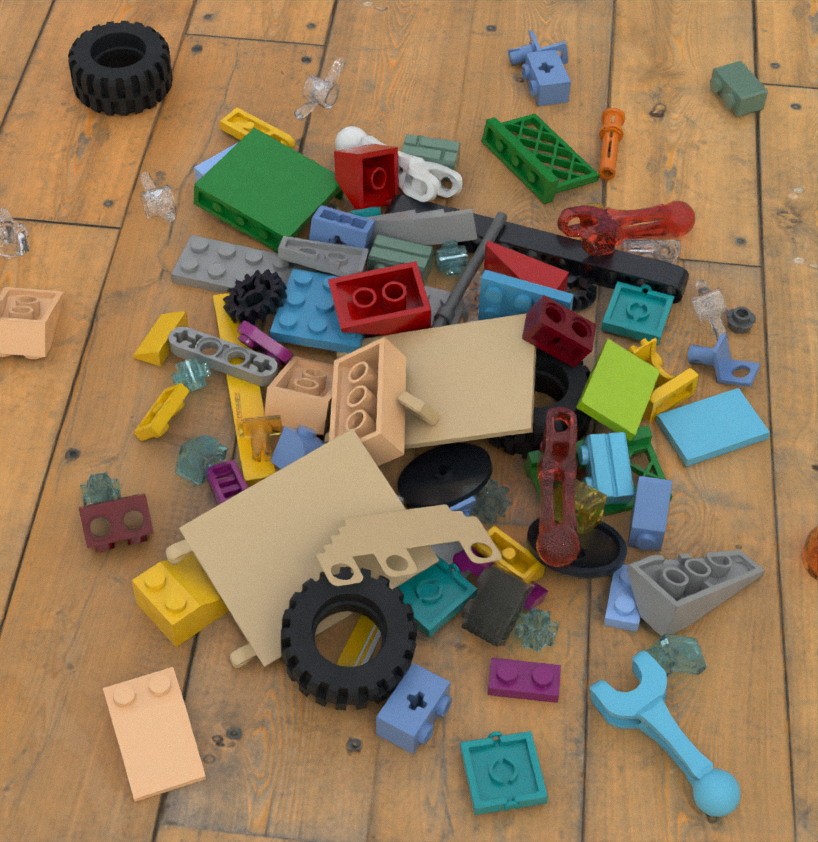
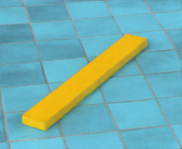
(250, 399)

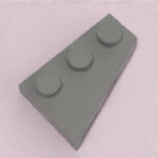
(324, 256)

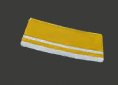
(360, 644)

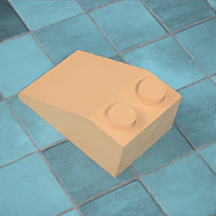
(28, 321)
(302, 395)
(154, 734)

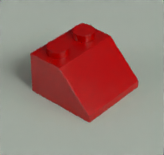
(368, 174)

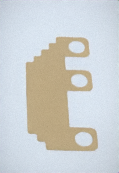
(396, 532)

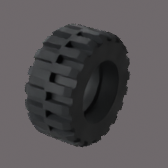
(120, 68)
(562, 384)
(340, 683)

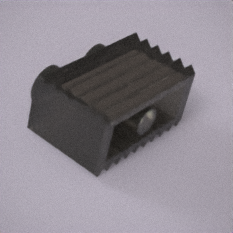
(496, 605)

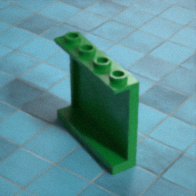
(266, 189)

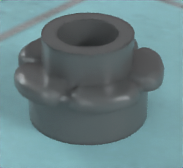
(740, 320)

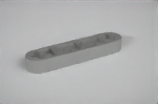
(226, 351)

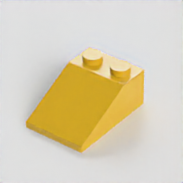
(178, 598)

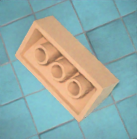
(367, 399)

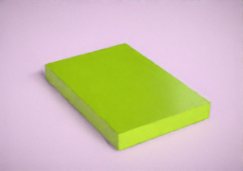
(618, 389)

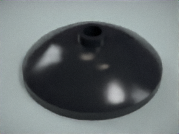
(600, 552)

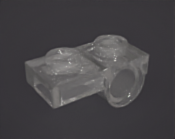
(12, 236)
(660, 250)

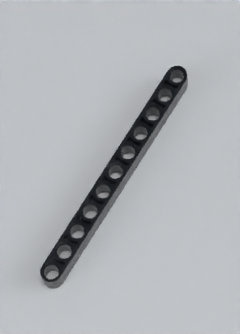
(567, 253)

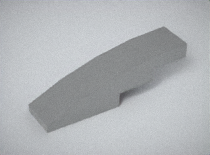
(426, 227)

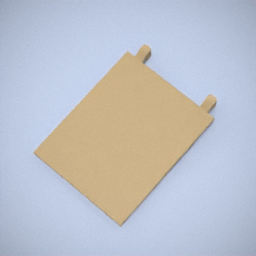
(471, 376)
(267, 539)

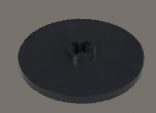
(445, 475)

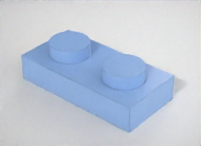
(621, 604)

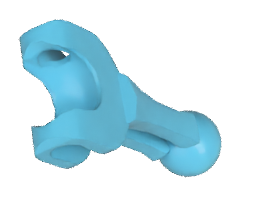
(645, 709)

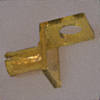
(258, 430)

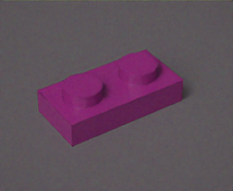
(524, 680)

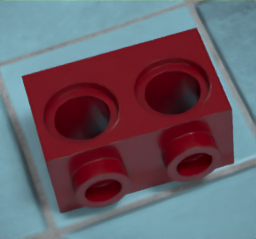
(559, 331)
(114, 513)

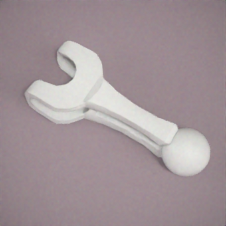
(417, 175)

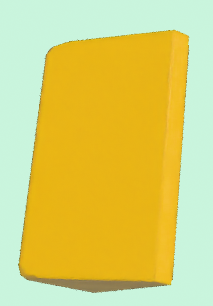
(156, 345)
(514, 555)

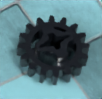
(255, 297)

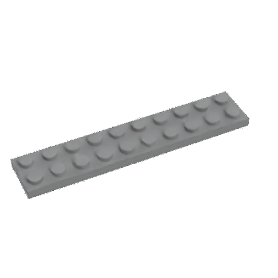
(219, 264)

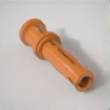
(608, 165)

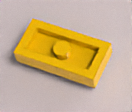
(157, 418)

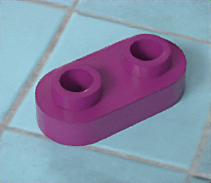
(252, 337)

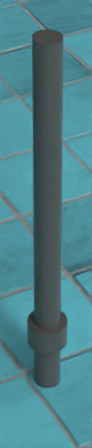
(445, 313)

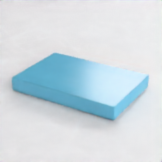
(712, 427)

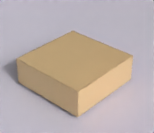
(418, 408)

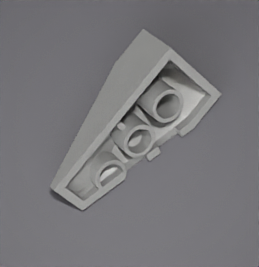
(684, 589)

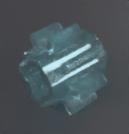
(451, 258)
(191, 374)
(100, 489)
(499, 501)
(536, 629)

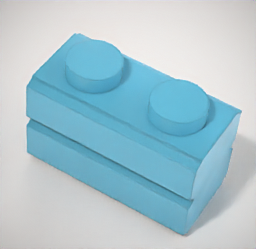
(608, 466)

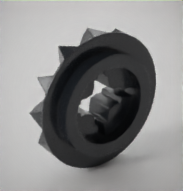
(586, 291)

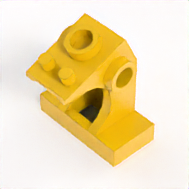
(670, 389)

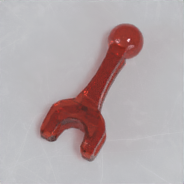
(610, 226)
(558, 542)

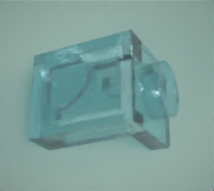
(197, 456)
(678, 654)

